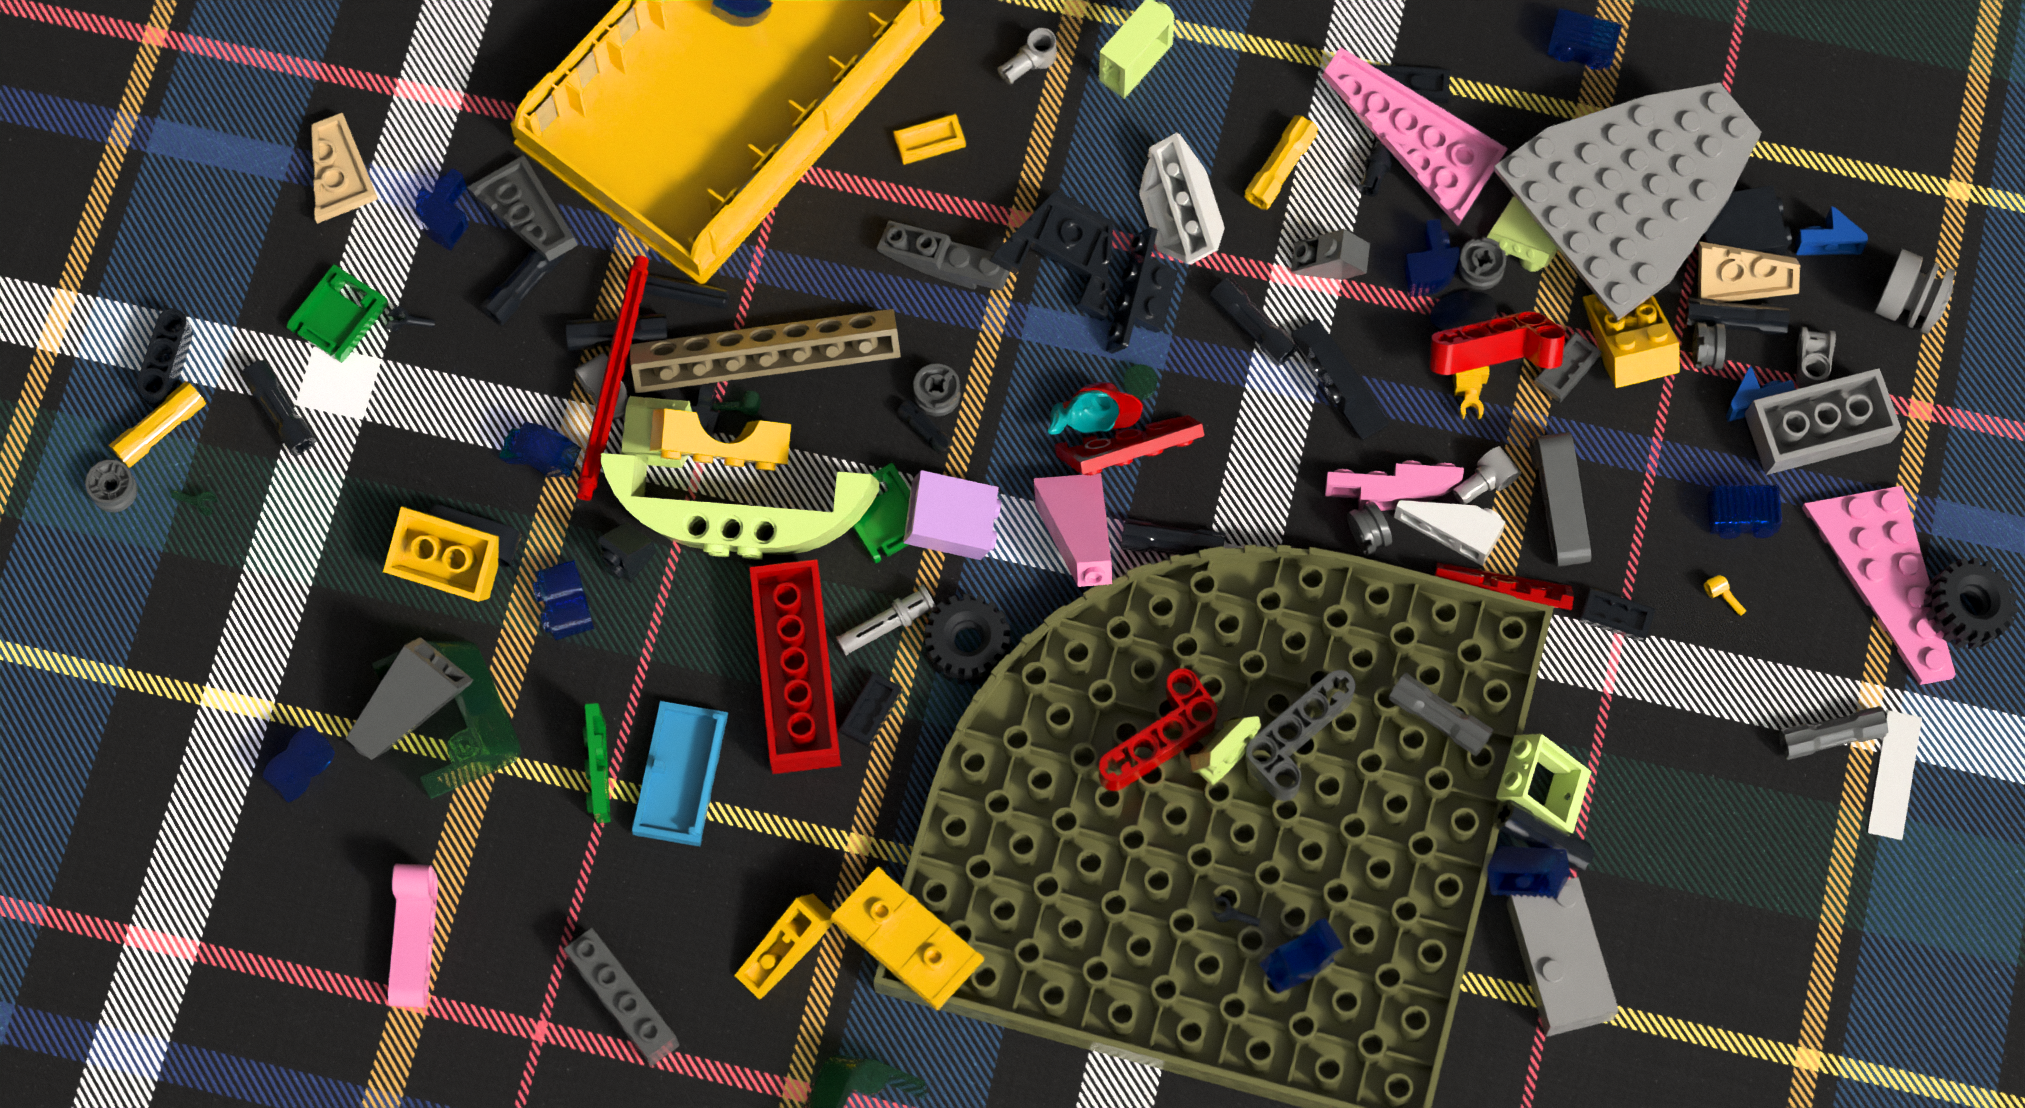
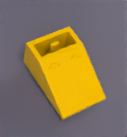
(1637, 345)

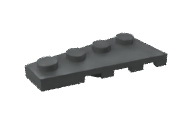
(525, 207)

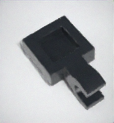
(707, 417)

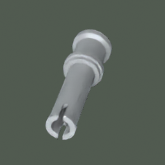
(850, 641)

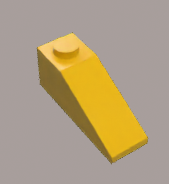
(785, 944)

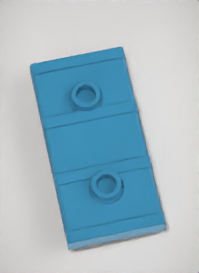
(679, 773)

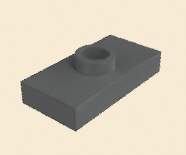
(1577, 360)

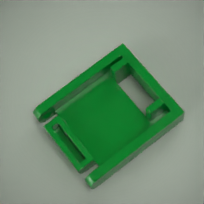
(333, 320)
(886, 518)

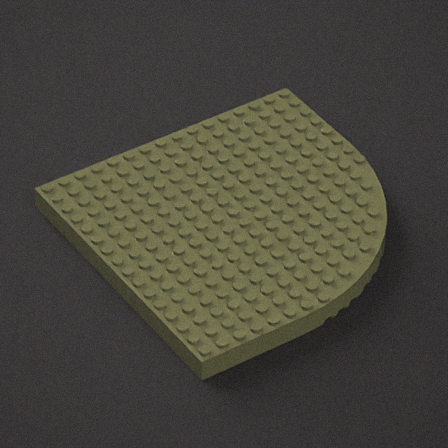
(1106, 897)

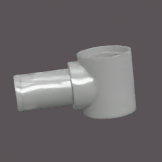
(1029, 57)
(1493, 471)

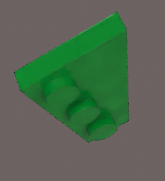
(597, 765)

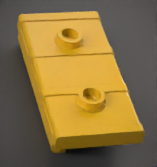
(907, 938)

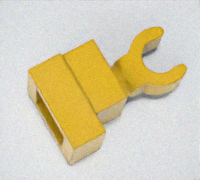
(1469, 385)

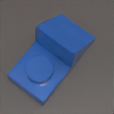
(1838, 238)
(1750, 391)

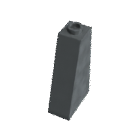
(407, 696)

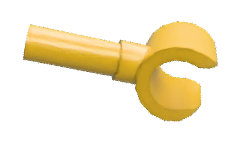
(1719, 586)

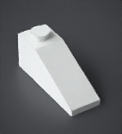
(1457, 526)

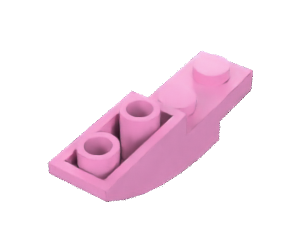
(1409, 483)

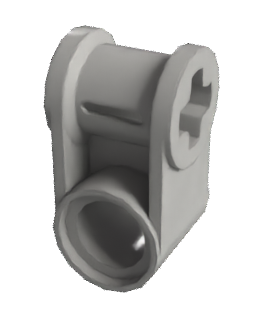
(1815, 354)
(591, 378)

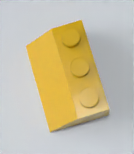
(443, 555)

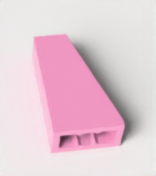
(1078, 524)

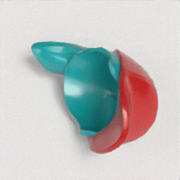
(1096, 409)

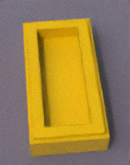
(929, 139)

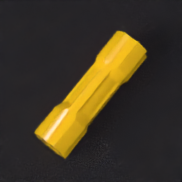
(1270, 178)
(138, 440)

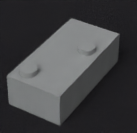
(1822, 421)
(1563, 959)

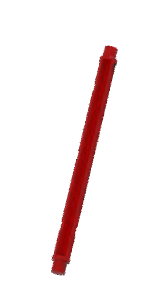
(612, 378)

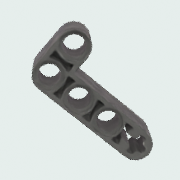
(1562, 497)
(1305, 729)

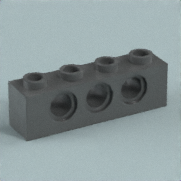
(621, 997)

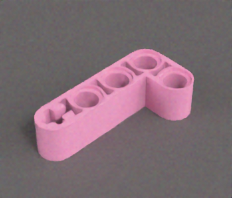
(413, 934)

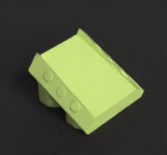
(1523, 237)
(638, 429)
(1225, 748)

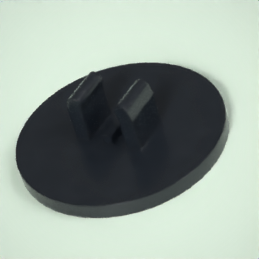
(1462, 309)

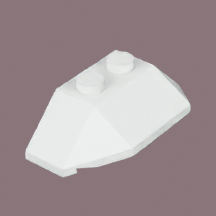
(1180, 202)

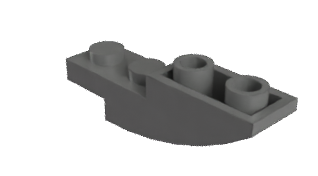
(941, 258)

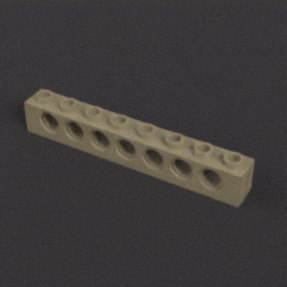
(764, 351)

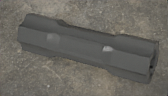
(1419, 700)
(1809, 738)

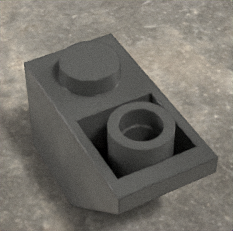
(1331, 256)

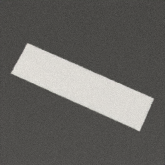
(1895, 775)

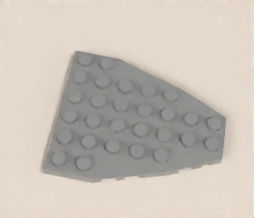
(1633, 186)

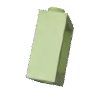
(1136, 47)
(1568, 779)

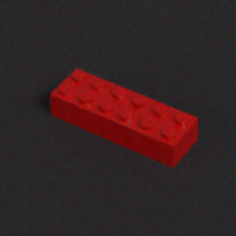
(795, 667)

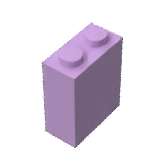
(952, 515)

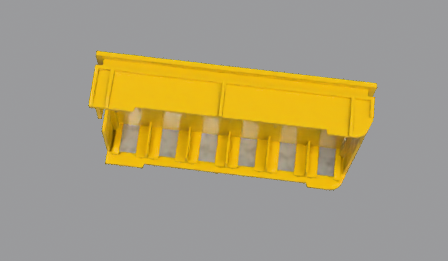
(706, 123)

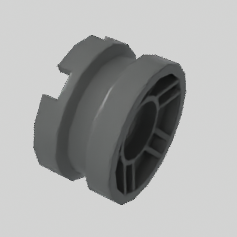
(1490, 273)
(1709, 346)
(934, 402)
(111, 473)
(1369, 528)

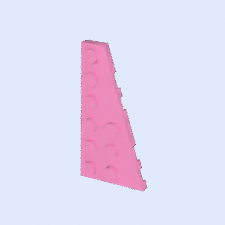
(1431, 144)
(1885, 564)

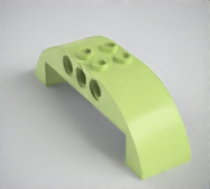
(793, 528)

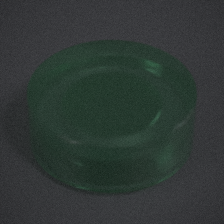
(1140, 381)

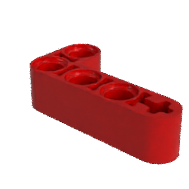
(1498, 341)
(1153, 737)

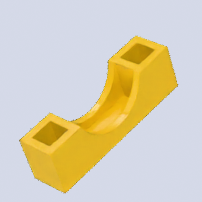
(681, 433)

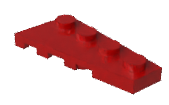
(1129, 444)
(1521, 588)

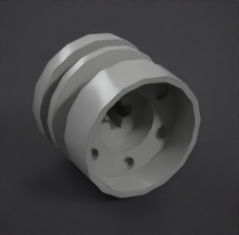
(1915, 291)

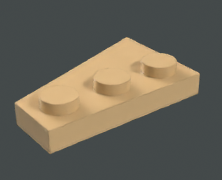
(339, 171)
(1744, 274)

